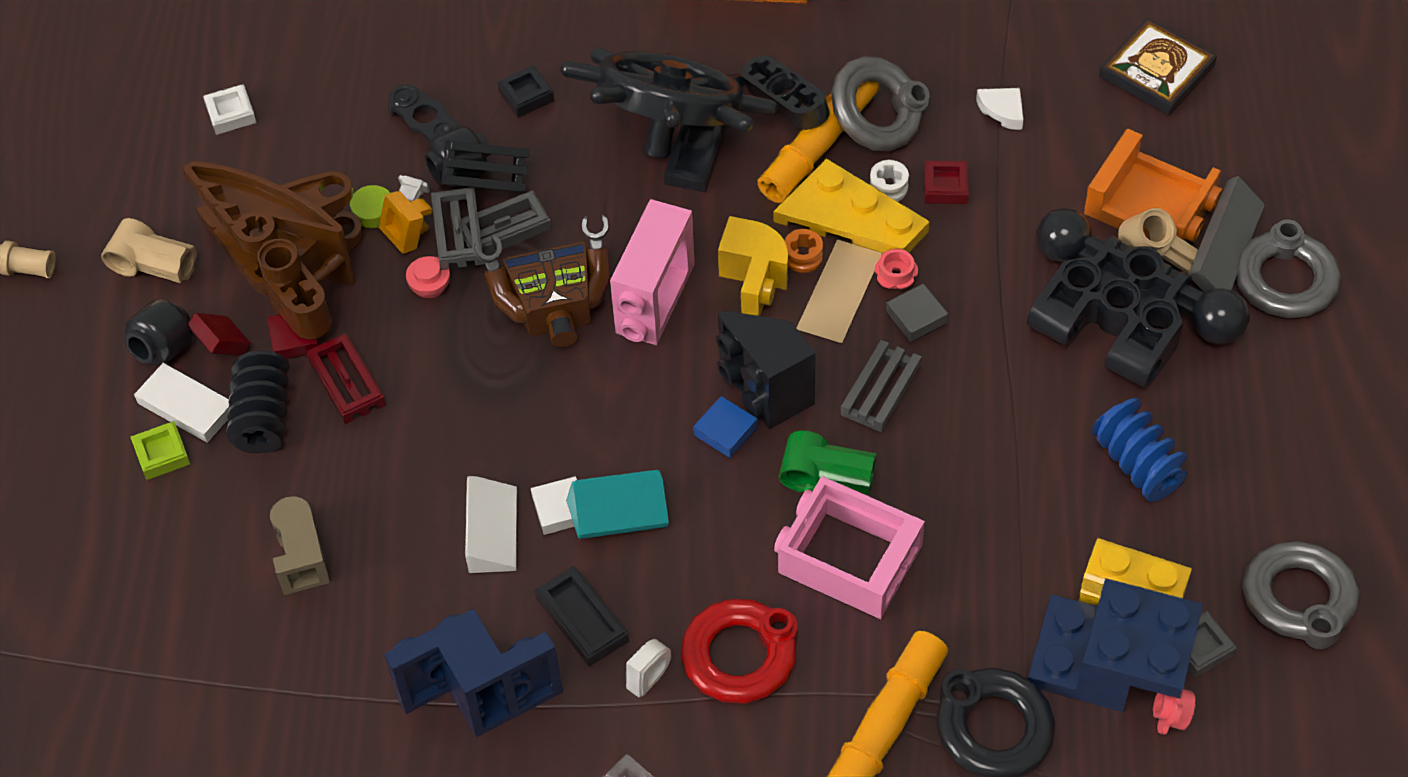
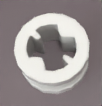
(895, 171)

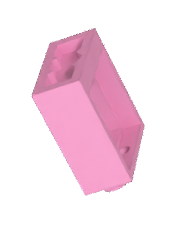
(653, 272)
(865, 513)

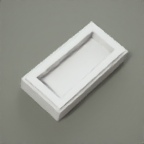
(184, 401)

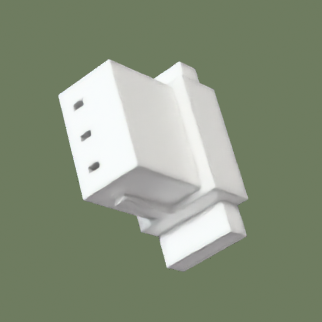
(412, 187)

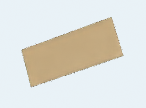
(839, 291)

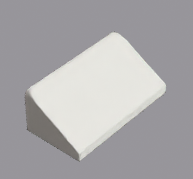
(490, 526)

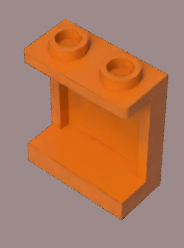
(1137, 182)

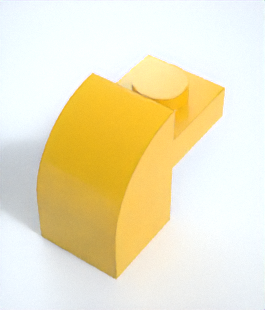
(756, 256)

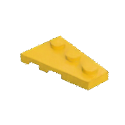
(849, 207)

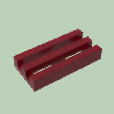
(359, 404)

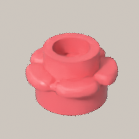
(896, 261)

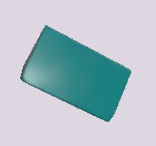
(618, 504)

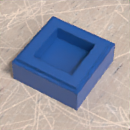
(725, 427)

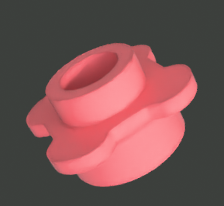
(1174, 711)

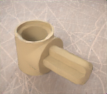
(1162, 237)

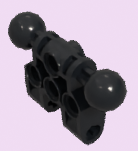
(1111, 279)

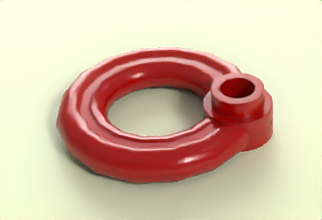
(747, 613)

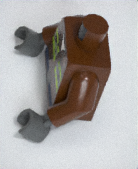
(551, 286)

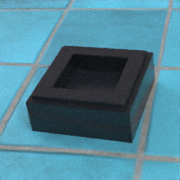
(525, 91)

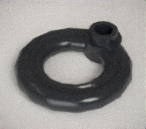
(1002, 684)

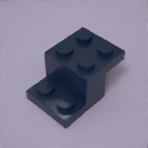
(1122, 642)
(467, 663)

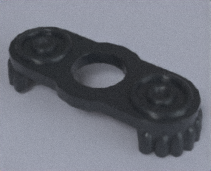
(408, 99)

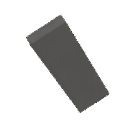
(1226, 236)

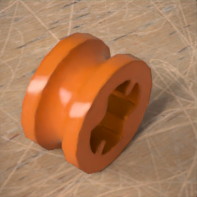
(804, 238)

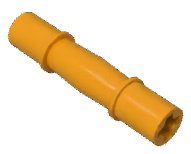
(798, 159)
(892, 707)

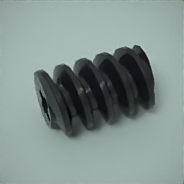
(258, 401)

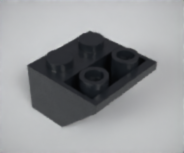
(767, 365)

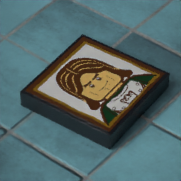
(1158, 66)

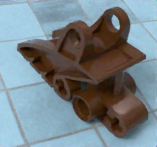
(281, 236)

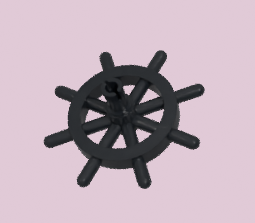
(668, 92)

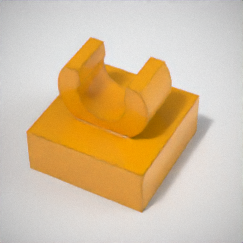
(403, 220)

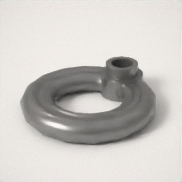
(902, 87)
(1300, 245)
(1286, 622)

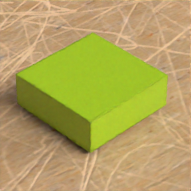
(160, 450)

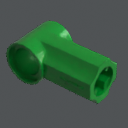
(810, 458)

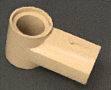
(137, 249)

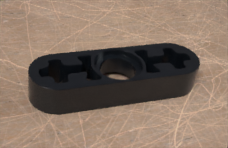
(782, 78)

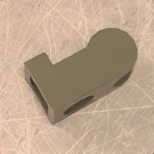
(298, 535)

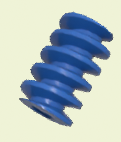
(1139, 451)

